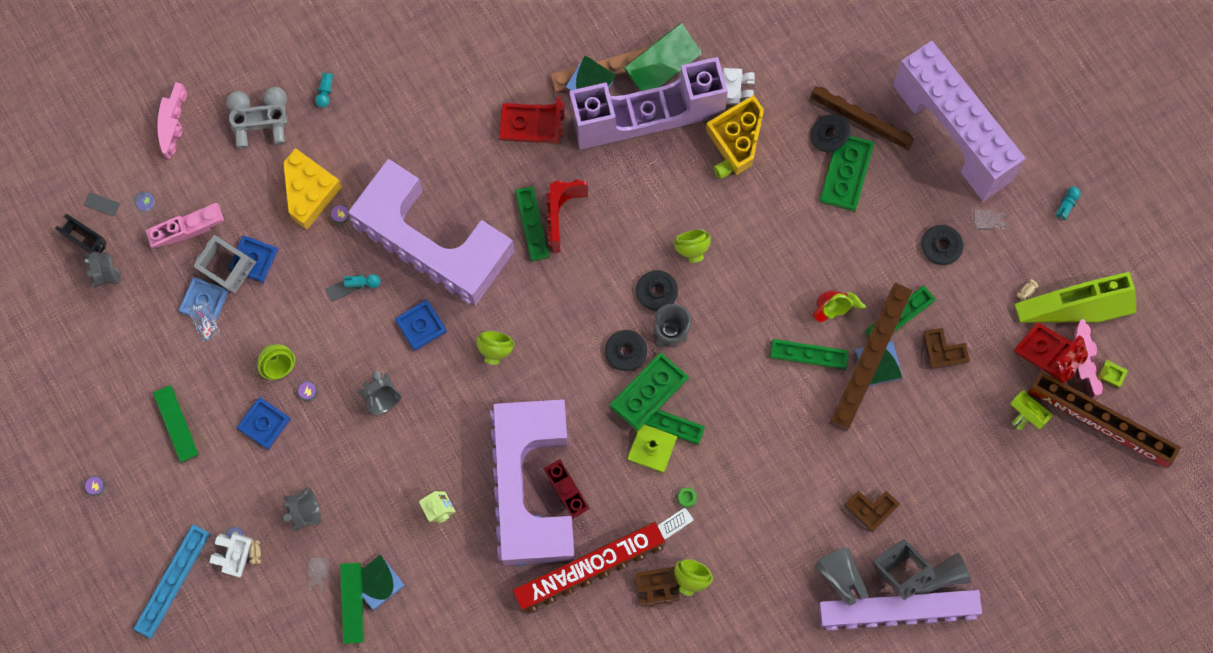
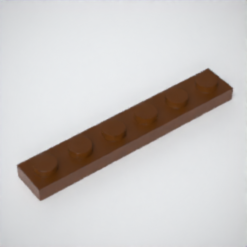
(862, 118)

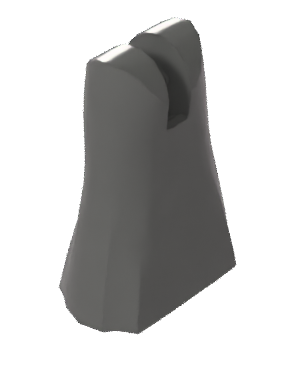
(949, 572)
(842, 575)

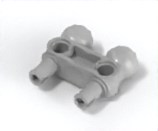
(258, 117)

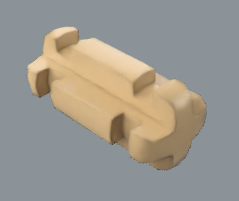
(1027, 290)
(254, 552)

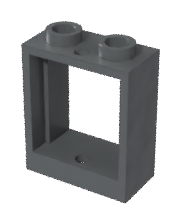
(901, 552)

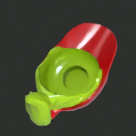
(835, 303)

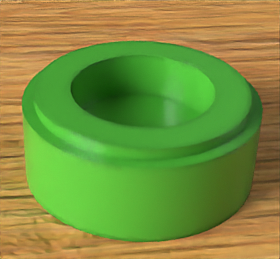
(687, 497)

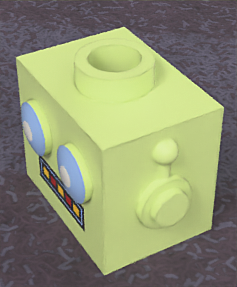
(437, 507)

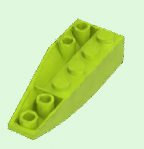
(1090, 301)

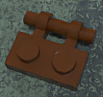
(657, 580)

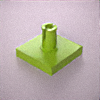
(1030, 411)
(652, 448)

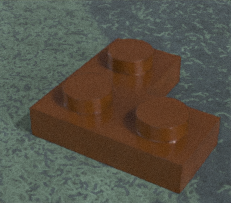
(942, 355)
(872, 514)

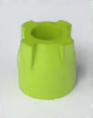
(723, 169)

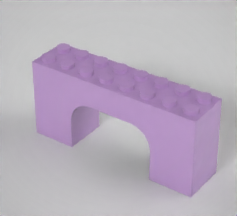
(693, 98)
(989, 153)
(462, 270)
(517, 432)

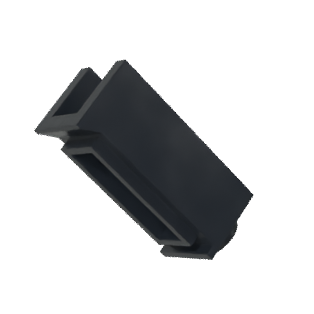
(99, 245)

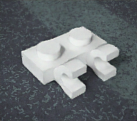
(733, 81)
(236, 555)

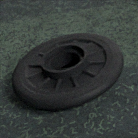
(826, 123)
(938, 255)
(652, 279)
(630, 339)

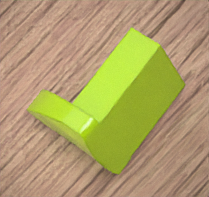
(1112, 374)

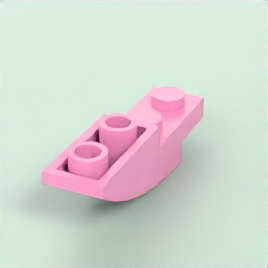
(168, 125)
(185, 227)
(1087, 371)

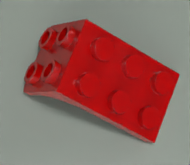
(533, 122)
(560, 193)
(1052, 352)

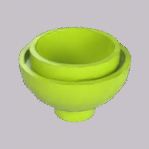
(693, 244)
(494, 346)
(275, 361)
(692, 576)

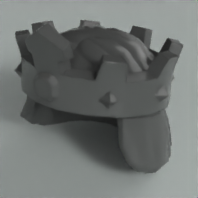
(101, 269)
(672, 324)
(379, 394)
(302, 509)

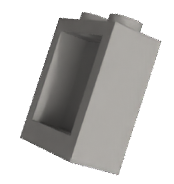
(239, 272)

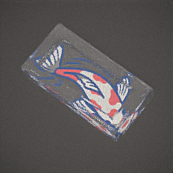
(204, 321)

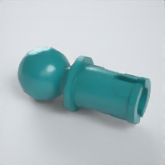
(322, 99)
(1073, 193)
(371, 281)

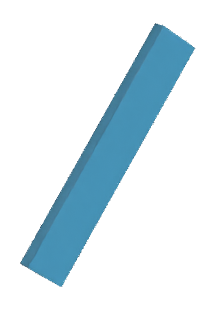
(172, 581)

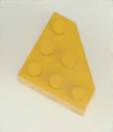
(737, 133)
(307, 188)

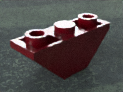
(566, 489)

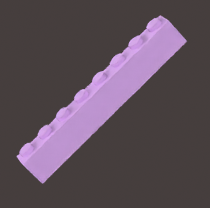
(895, 610)

